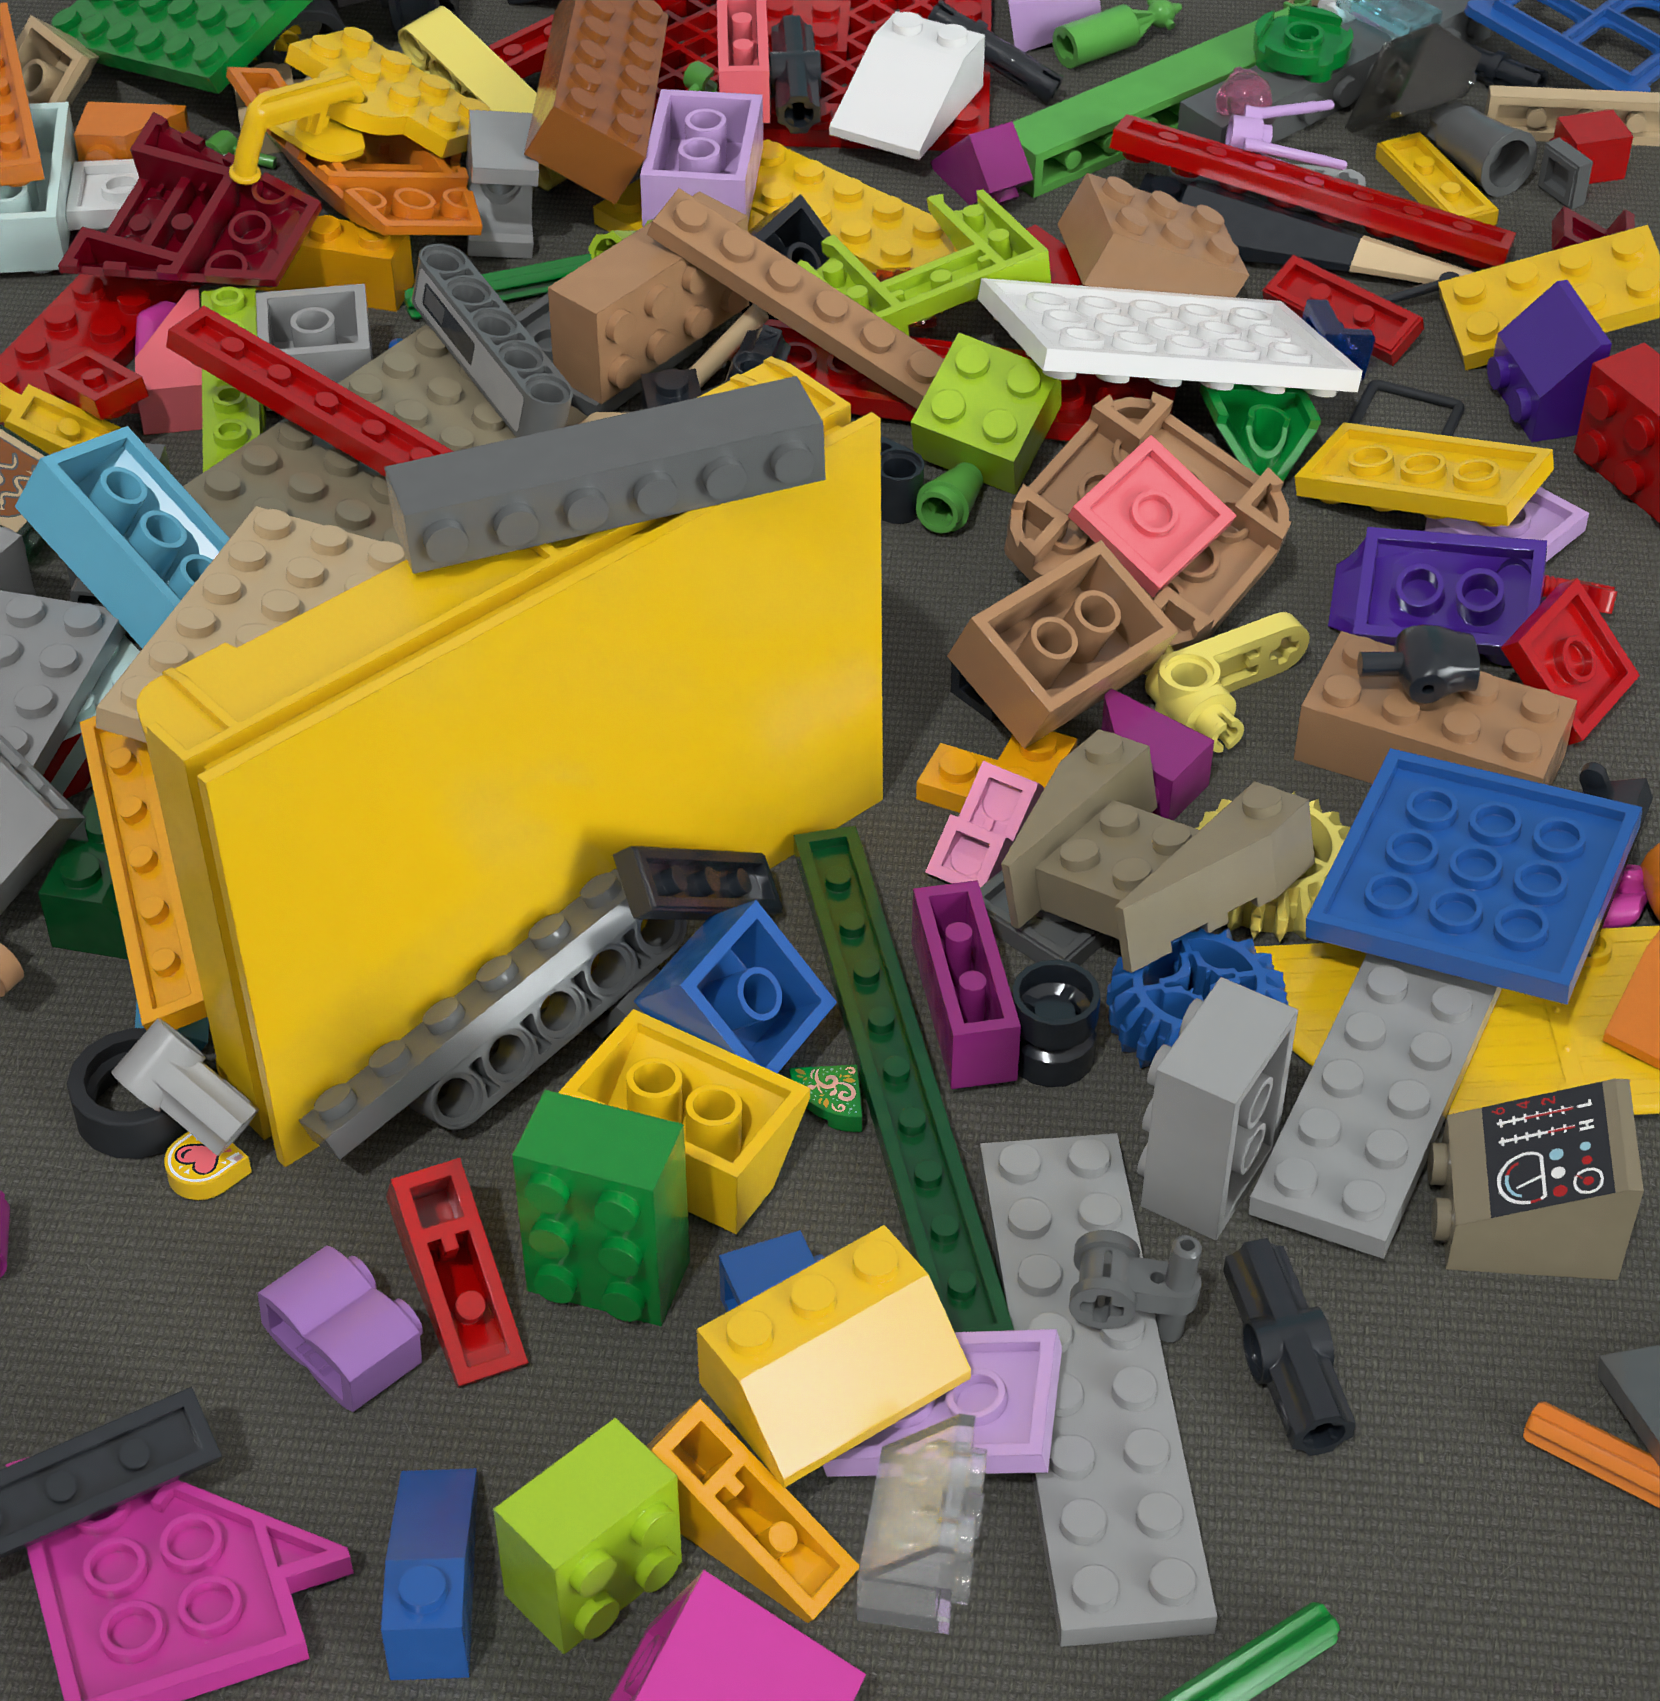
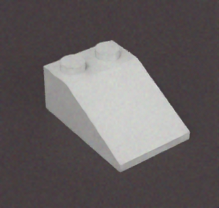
(910, 85)

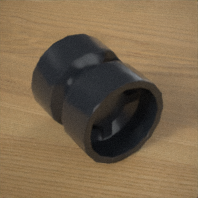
(1057, 1020)

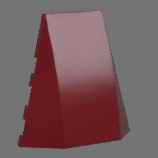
(194, 221)

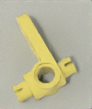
(1197, 680)

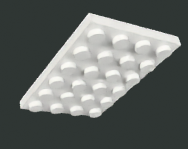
(1167, 337)

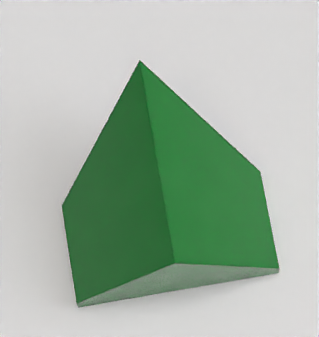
(1263, 426)

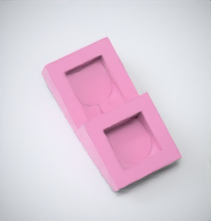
(986, 826)

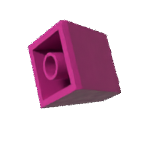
(730, 1649)

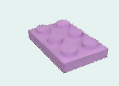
(1008, 1393)

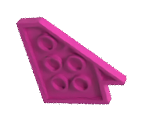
(176, 1595)

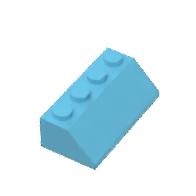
(122, 527)

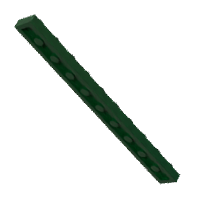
(899, 1081)

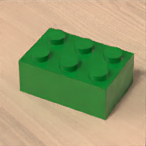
(602, 1207)

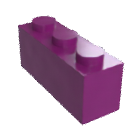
(965, 985)

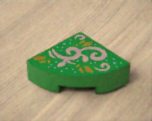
(833, 1094)

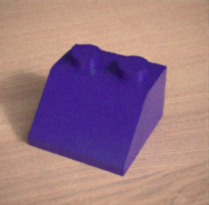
(1546, 363)

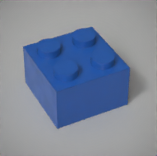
(740, 988)

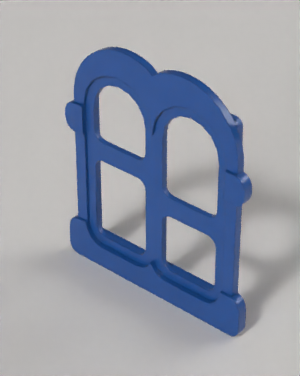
(1565, 48)

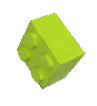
(986, 412)
(589, 1536)

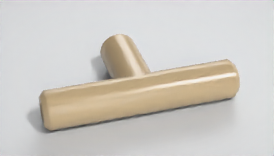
(728, 344)

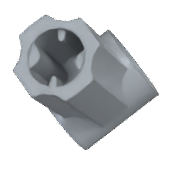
(171, 1076)

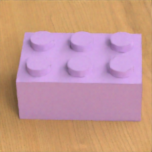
(704, 146)

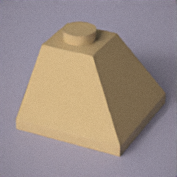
(52, 63)

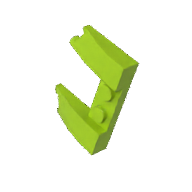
(987, 246)

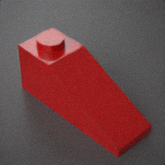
(455, 1271)

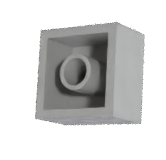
(318, 327)

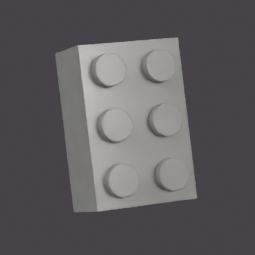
(1215, 1106)

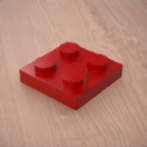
(1573, 655)

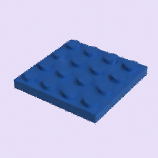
(1476, 875)

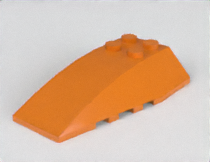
(390, 187)

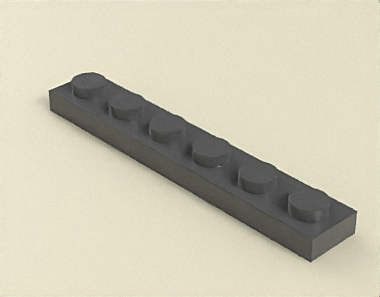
(465, 1022)

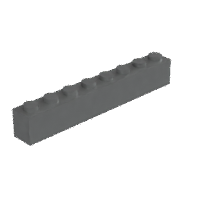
(1201, 118)

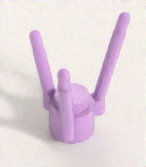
(1252, 135)

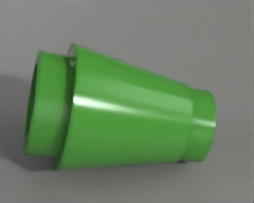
(949, 498)

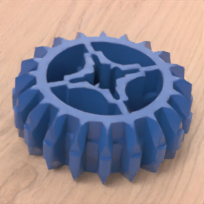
(1152, 1001)

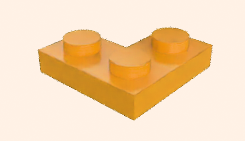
(953, 770)

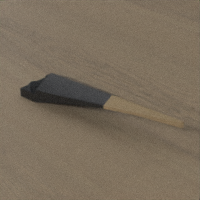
(1275, 234)

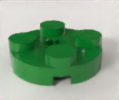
(1302, 43)

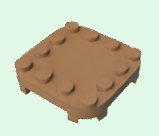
(1220, 576)

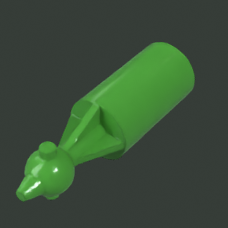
(1110, 31)

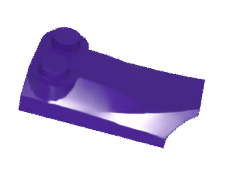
(1442, 581)

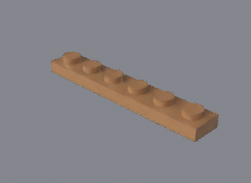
(796, 297)

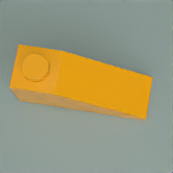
(747, 1517)

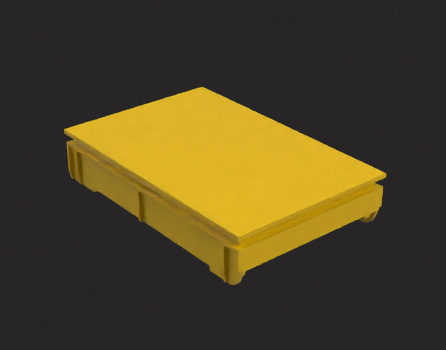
(476, 739)

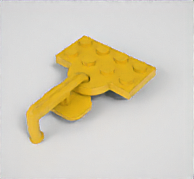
(352, 91)

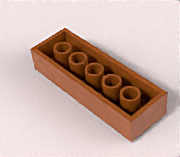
(598, 92)

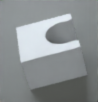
(501, 183)

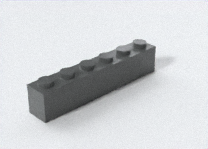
(605, 474)

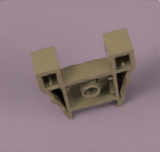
(1140, 877)

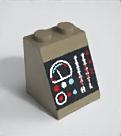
(1540, 1184)

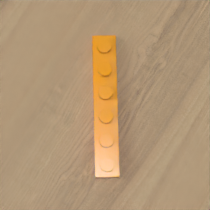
(143, 878)

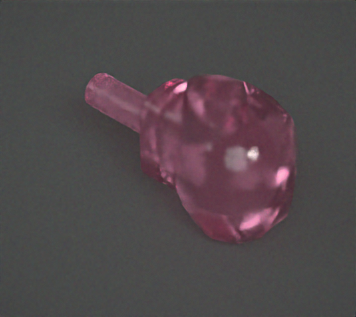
(1242, 89)

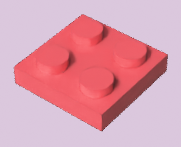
(1152, 515)

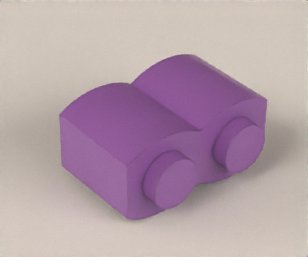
(341, 1326)

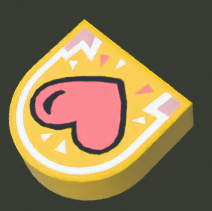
(199, 1173)

